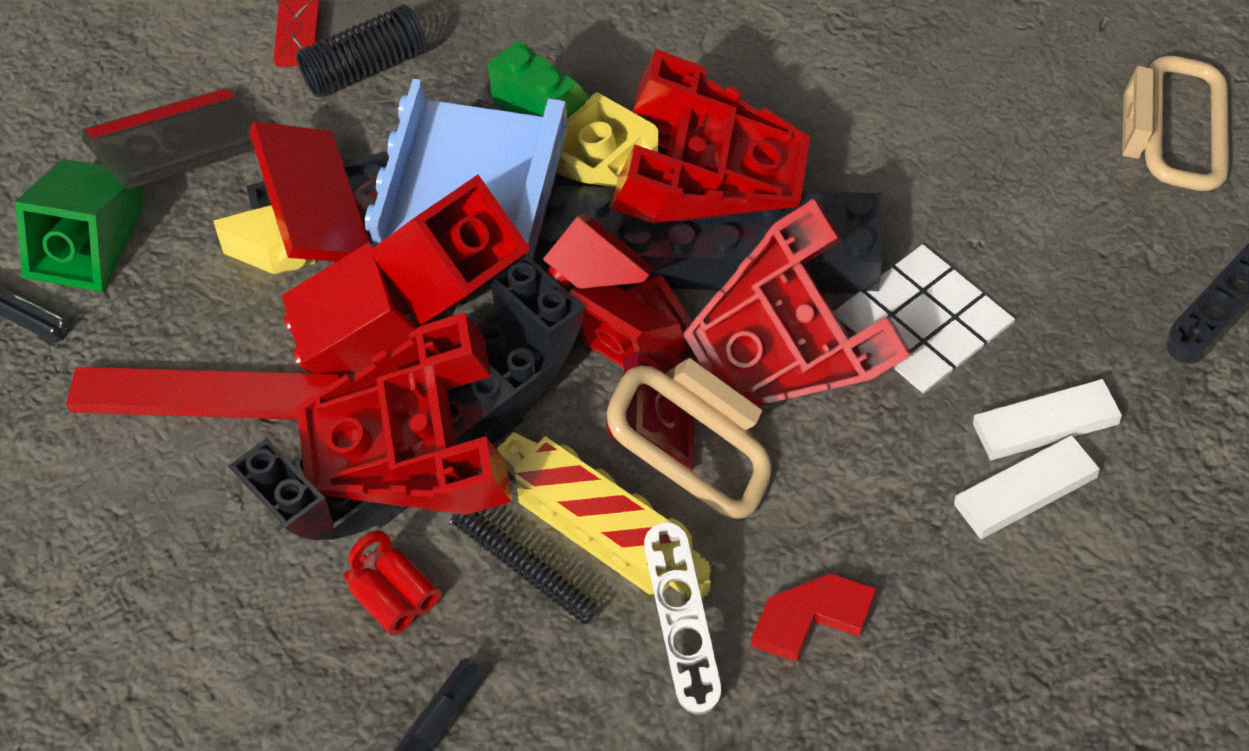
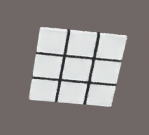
(933, 310)

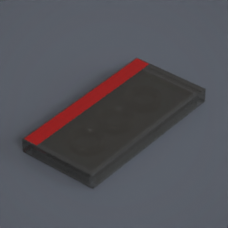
(172, 137)

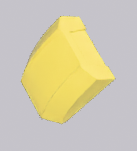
(601, 141)

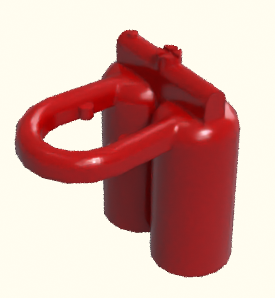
(389, 583)

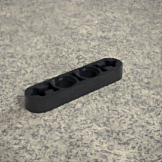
(1217, 295)

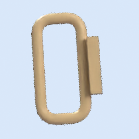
(1145, 121)
(711, 404)

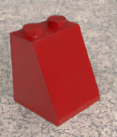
(449, 249)
(346, 316)

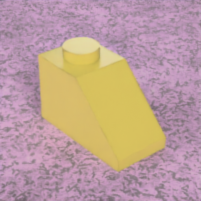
(256, 241)

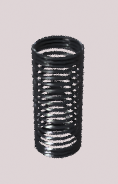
(309, 58)

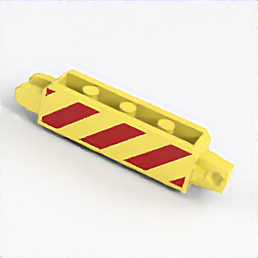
(594, 511)

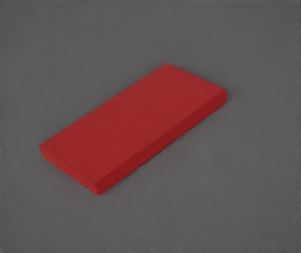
(308, 191)

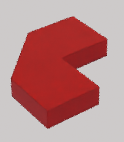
(825, 600)

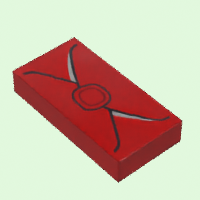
(295, 29)

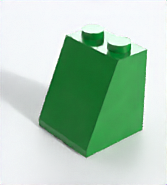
(525, 82)
(75, 225)

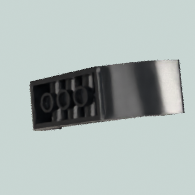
(525, 350)

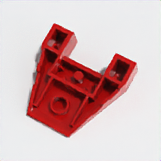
(719, 151)
(774, 328)
(392, 429)

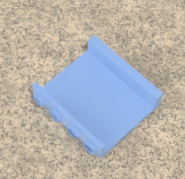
(450, 143)

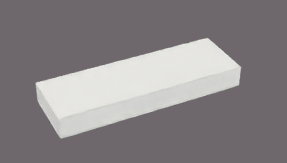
(1046, 419)
(1026, 487)

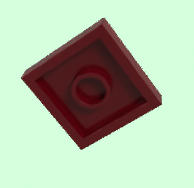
(658, 417)

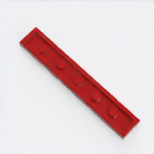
(192, 392)

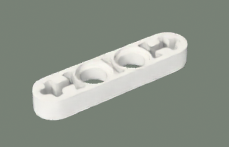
(678, 618)

